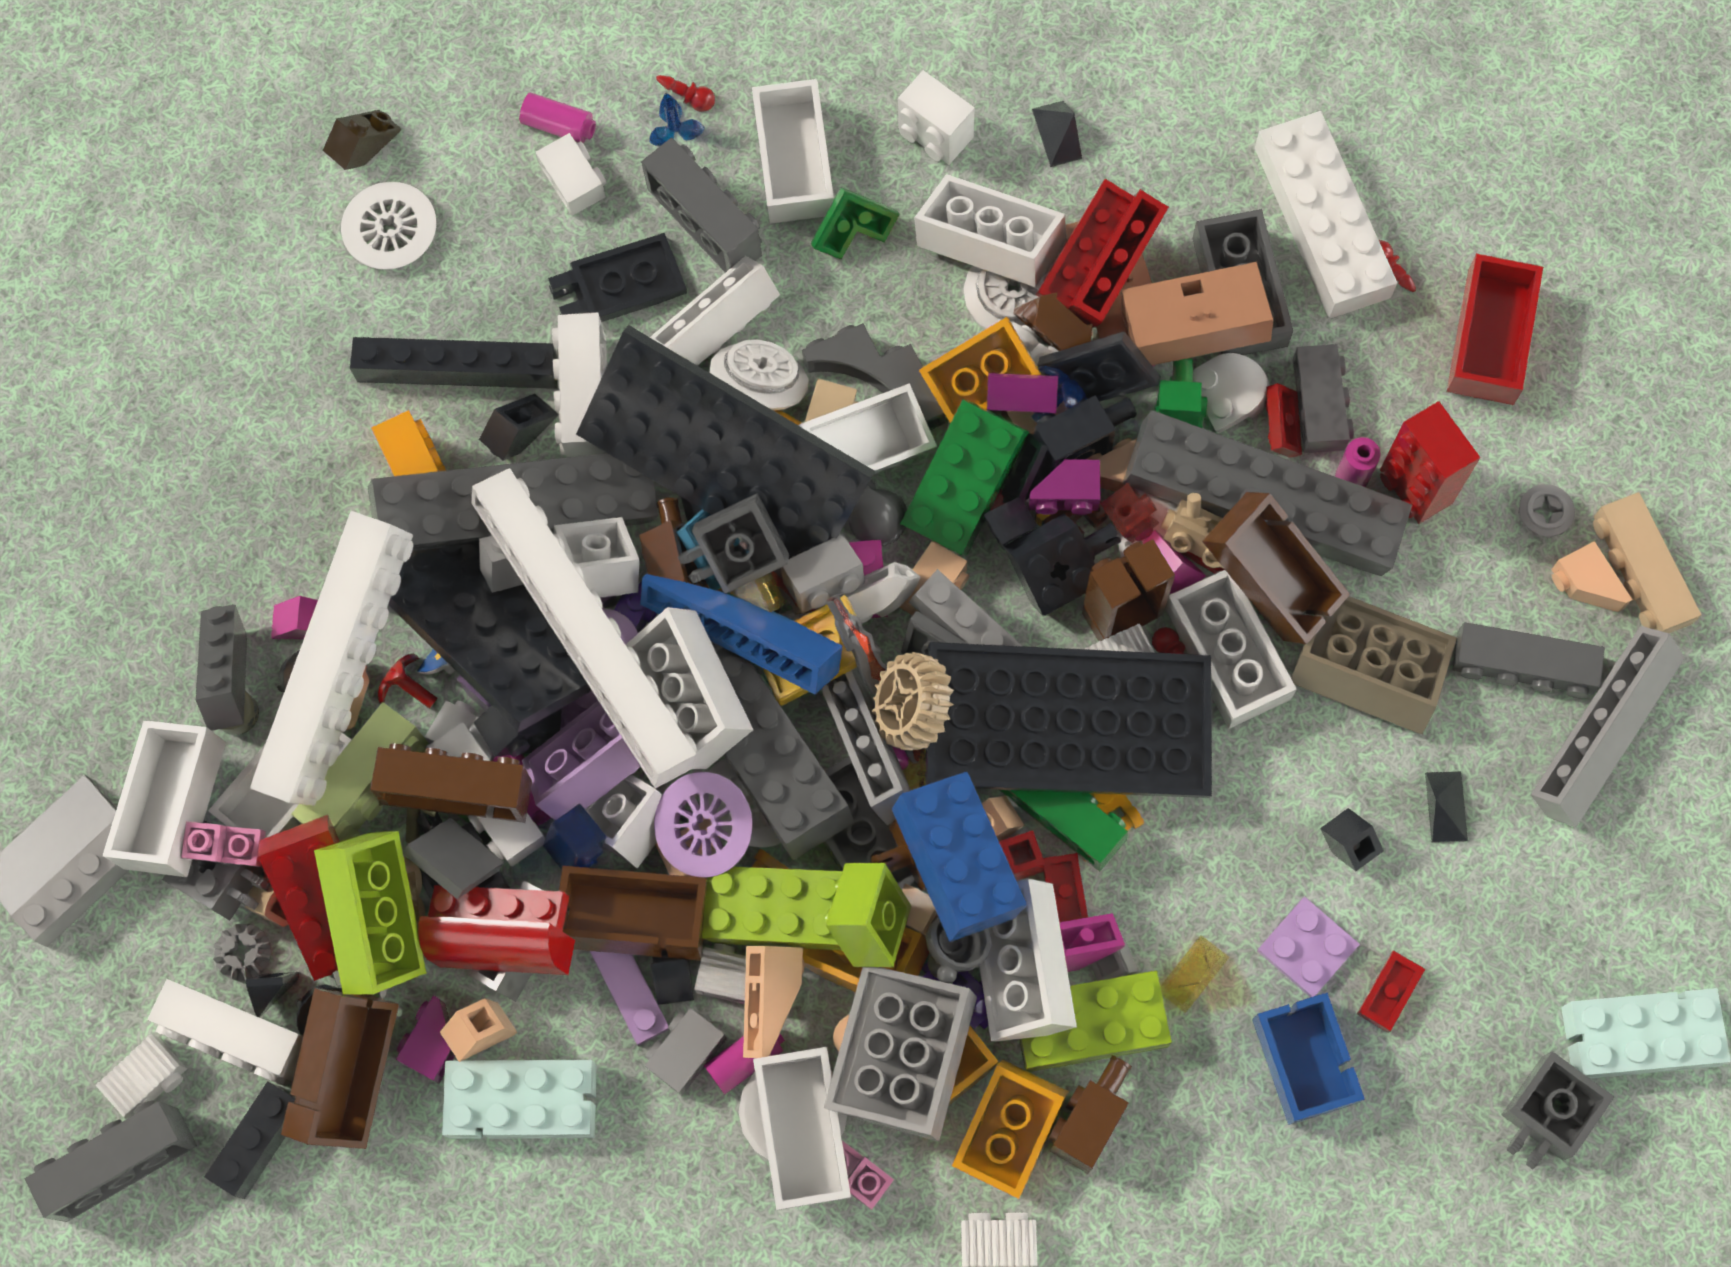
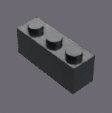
(252, 1143)

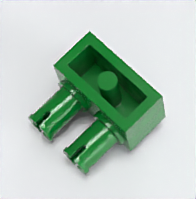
(1181, 396)

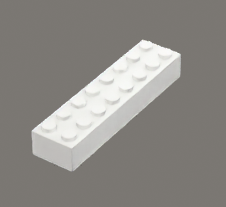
(332, 660)

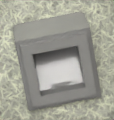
(1115, 965)

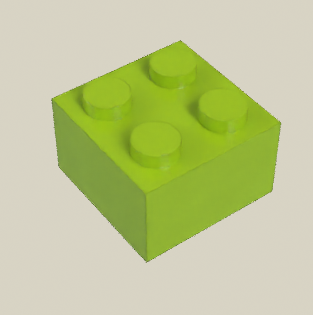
(868, 914)

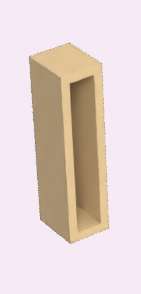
(1645, 564)

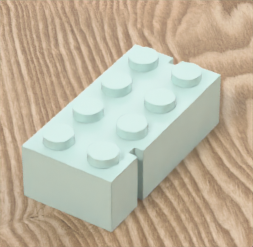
(1646, 1033)
(519, 1099)

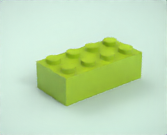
(770, 907)
(370, 912)
(1111, 1019)

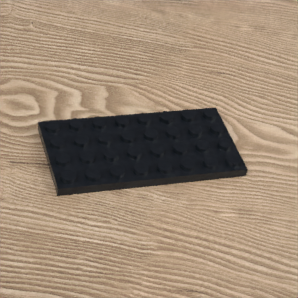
(719, 443)
(487, 637)
(1075, 720)

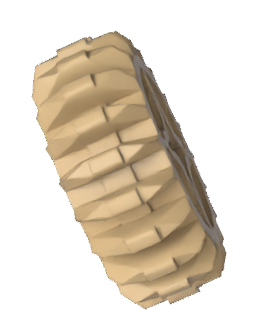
(912, 701)

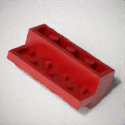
(1103, 251)
(498, 931)

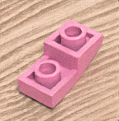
(222, 844)
(865, 1179)

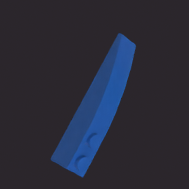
(751, 631)

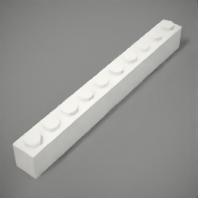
(584, 628)

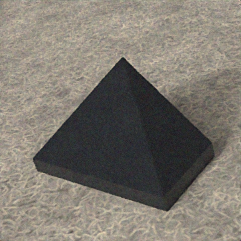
(1058, 132)
(1028, 471)
(1446, 806)
(268, 988)

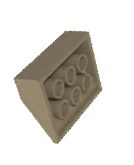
(1377, 664)

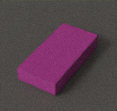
(1022, 392)

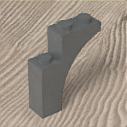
(855, 355)

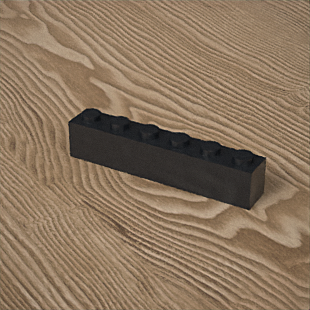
(453, 362)

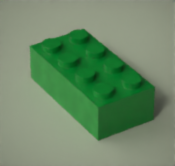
(964, 477)

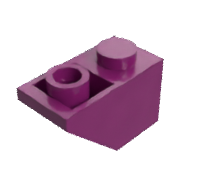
(1068, 487)
(425, 1046)

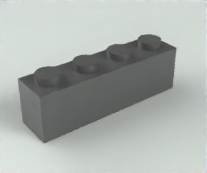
(1528, 660)
(221, 667)

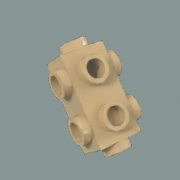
(1189, 527)

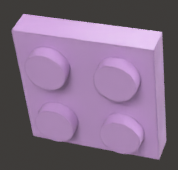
(1308, 947)

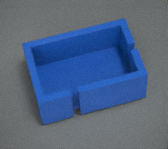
(1306, 1058)

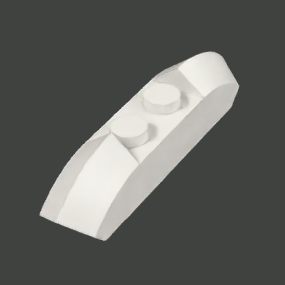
(880, 594)

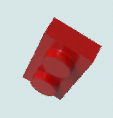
(1283, 420)
(1065, 875)
(1390, 991)

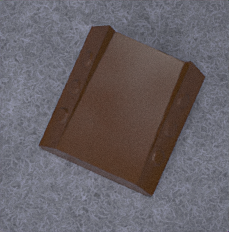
(1054, 322)

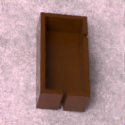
(1276, 567)
(1127, 590)
(451, 783)
(634, 912)
(340, 1069)

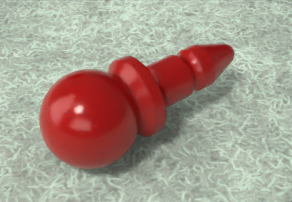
(699, 97)
(1404, 279)
(1167, 641)

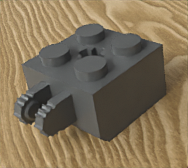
(732, 563)
(220, 885)
(1533, 1112)

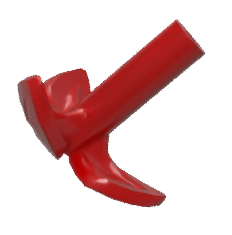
(397, 676)

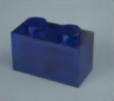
(575, 839)

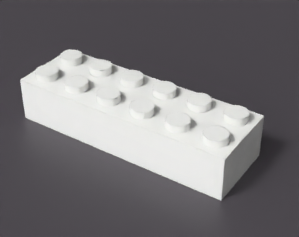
(1325, 215)

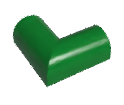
(849, 215)

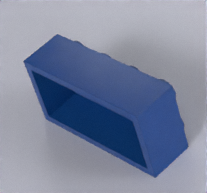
(958, 856)

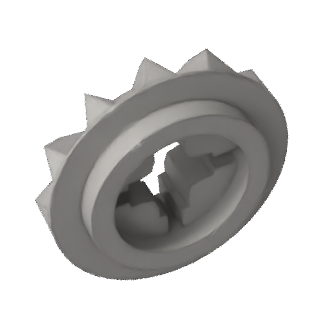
(1557, 500)
(255, 960)

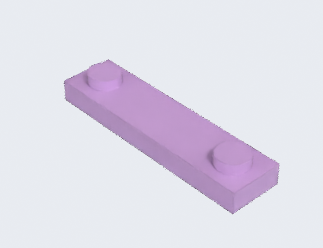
(631, 995)

